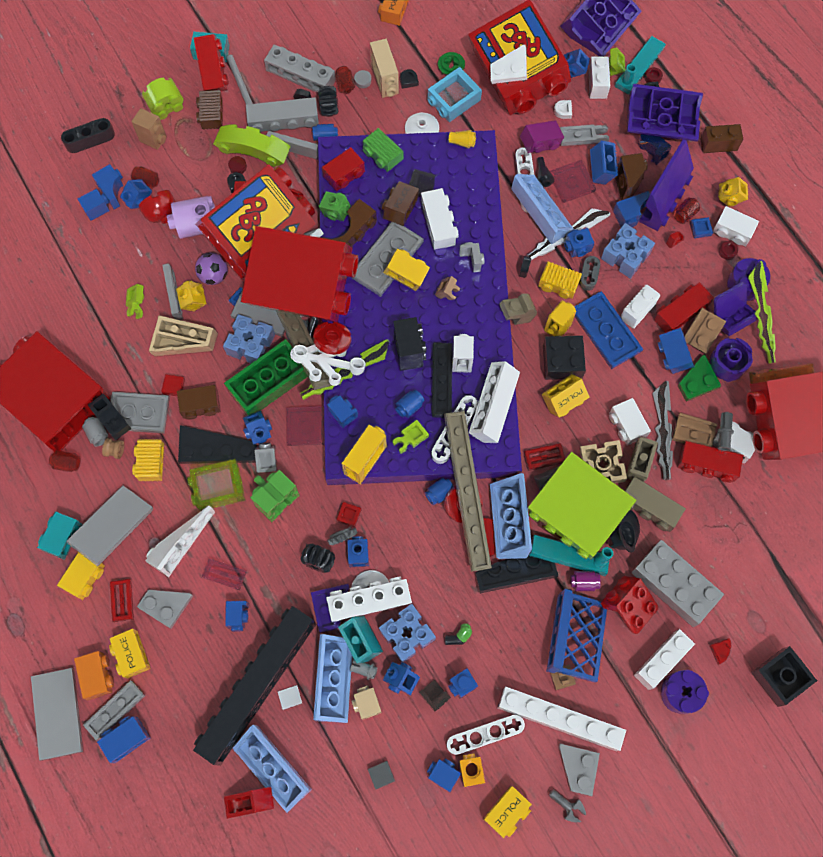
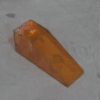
(780, 372)

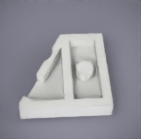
(510, 67)

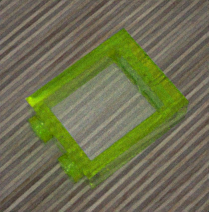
(216, 485)

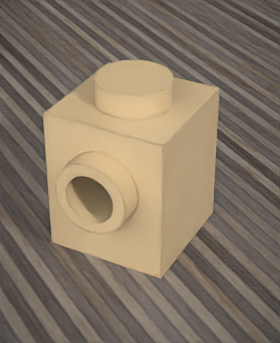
(366, 703)

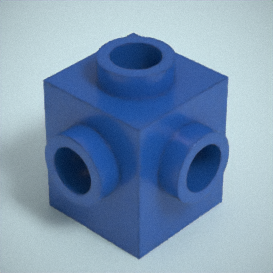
(577, 62)
(134, 193)
(579, 242)
(257, 428)
(401, 678)

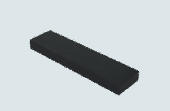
(442, 379)

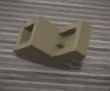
(519, 309)

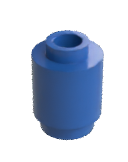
(324, 130)
(409, 403)
(438, 491)

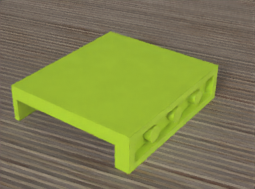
(580, 506)

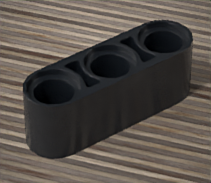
(78, 139)

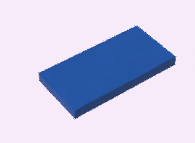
(607, 330)

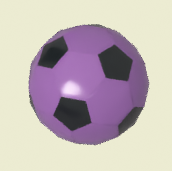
(211, 268)

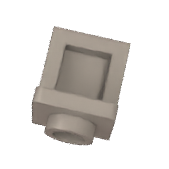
(473, 250)

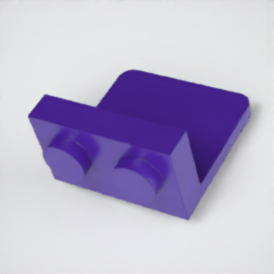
(734, 309)

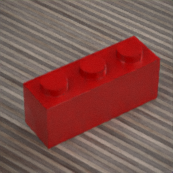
(211, 63)
(683, 308)
(710, 462)

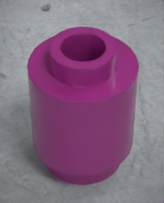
(585, 580)

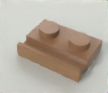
(704, 330)
(694, 430)

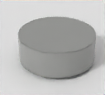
(362, 79)

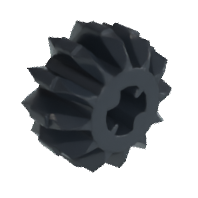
(328, 101)
(317, 558)

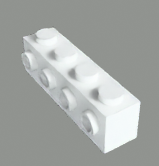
(494, 402)
(368, 600)

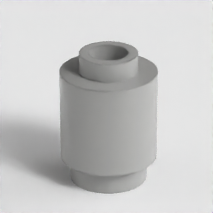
(95, 431)

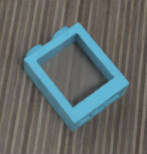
(454, 94)

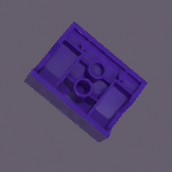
(600, 23)
(664, 112)
(668, 188)

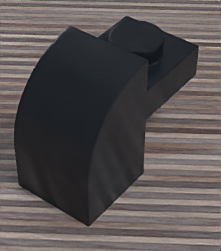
(109, 416)

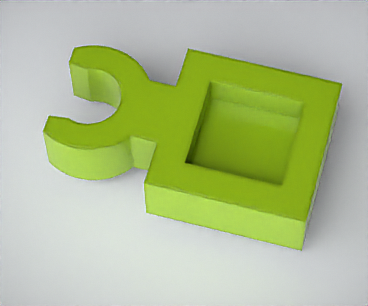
(412, 435)

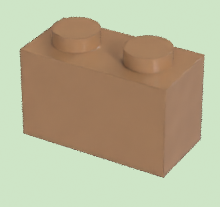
(149, 129)

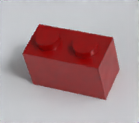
(343, 169)

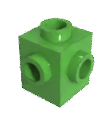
(334, 206)

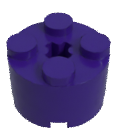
(742, 271)
(731, 359)
(695, 696)

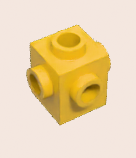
(733, 191)
(191, 296)

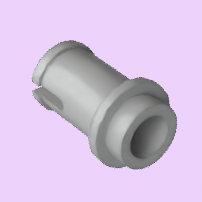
(364, 669)

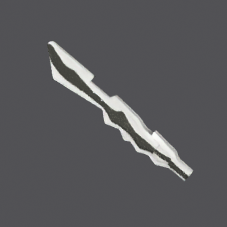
(589, 220)

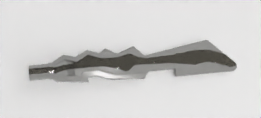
(664, 429)

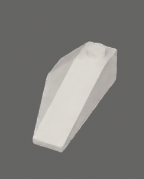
(173, 548)

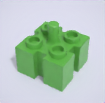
(275, 495)

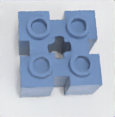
(627, 250)
(256, 335)
(406, 646)

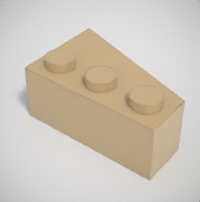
(181, 337)

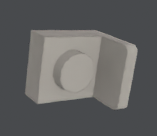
(265, 458)

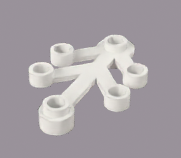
(305, 355)

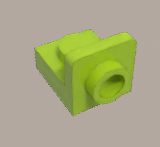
(616, 62)

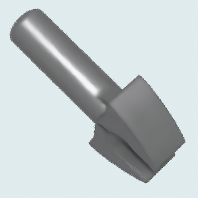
(568, 806)

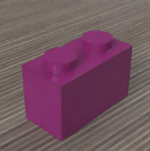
(542, 136)

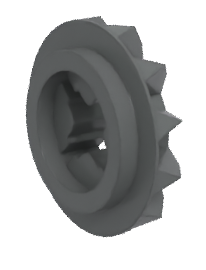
(342, 535)

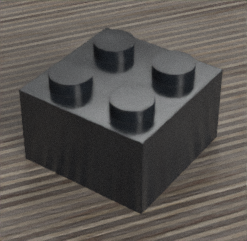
(409, 343)
(563, 357)
(784, 676)

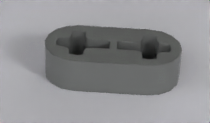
(586, 272)

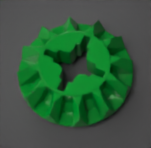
(447, 58)

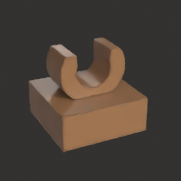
(446, 287)
(561, 680)

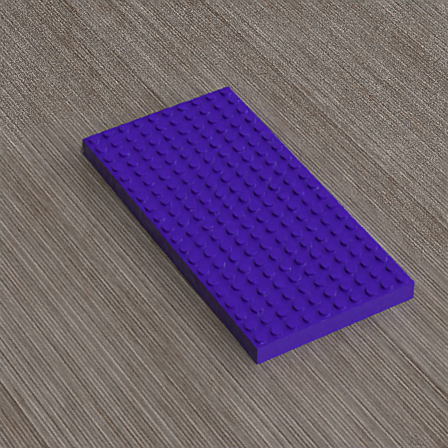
(473, 192)

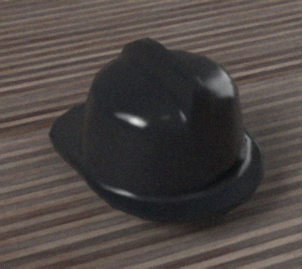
(626, 533)

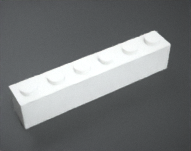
(562, 719)

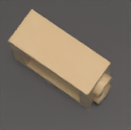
(384, 68)

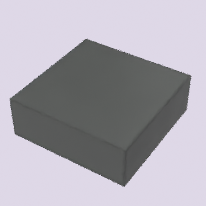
(381, 775)

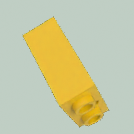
(364, 454)

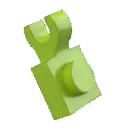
(133, 299)

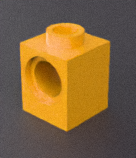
(468, 780)

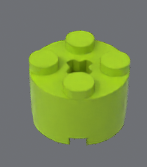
(163, 97)

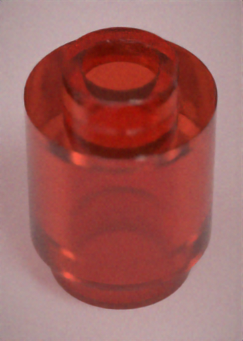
(344, 79)
(148, 176)
(687, 210)
(64, 461)

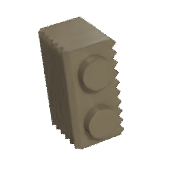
(641, 459)

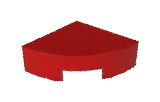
(675, 239)
(721, 650)

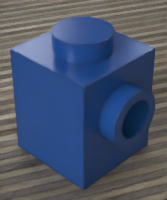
(94, 204)
(358, 552)
(462, 684)
(443, 774)

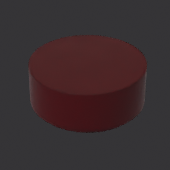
(653, 75)
(237, 164)
(728, 250)

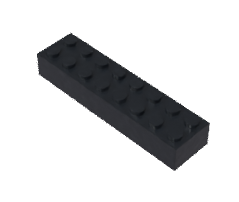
(254, 687)

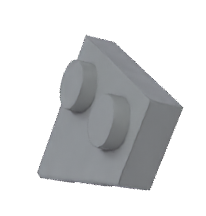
(165, 605)
(580, 768)

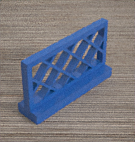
(560, 635)

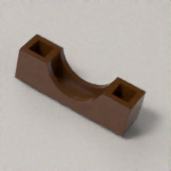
(361, 219)

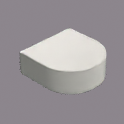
(563, 109)

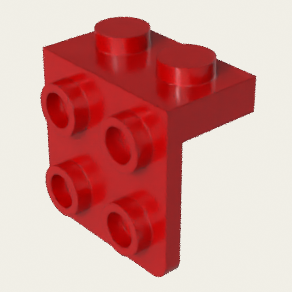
(632, 602)

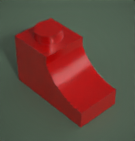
(249, 802)

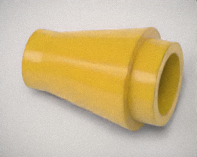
(463, 138)

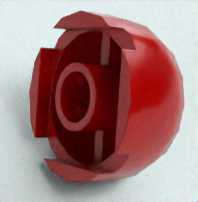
(157, 208)

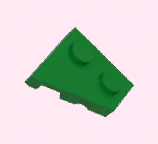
(699, 380)

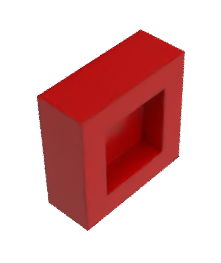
(172, 384)
(349, 514)

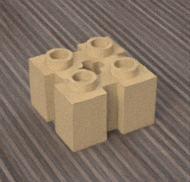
(610, 454)

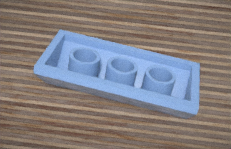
(541, 207)
(511, 518)
(332, 680)
(271, 768)

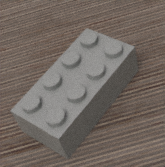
(677, 583)

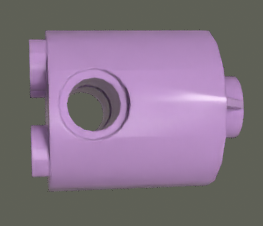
(187, 214)

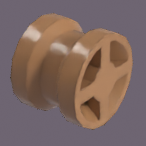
(113, 448)

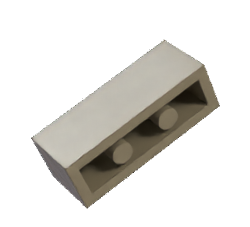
(654, 505)

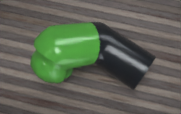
(461, 637)

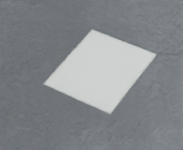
(289, 697)

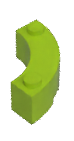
(252, 143)

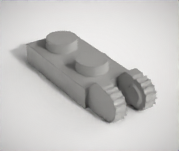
(584, 134)

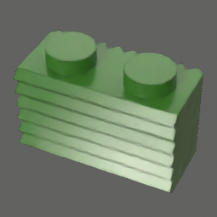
(382, 150)

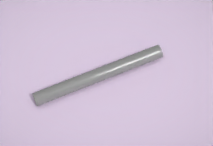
(239, 80)

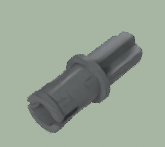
(725, 431)

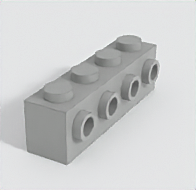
(298, 69)
(283, 114)

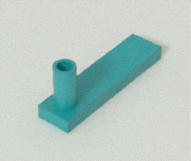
(640, 64)
(568, 556)

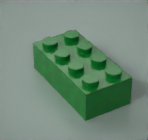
(266, 379)

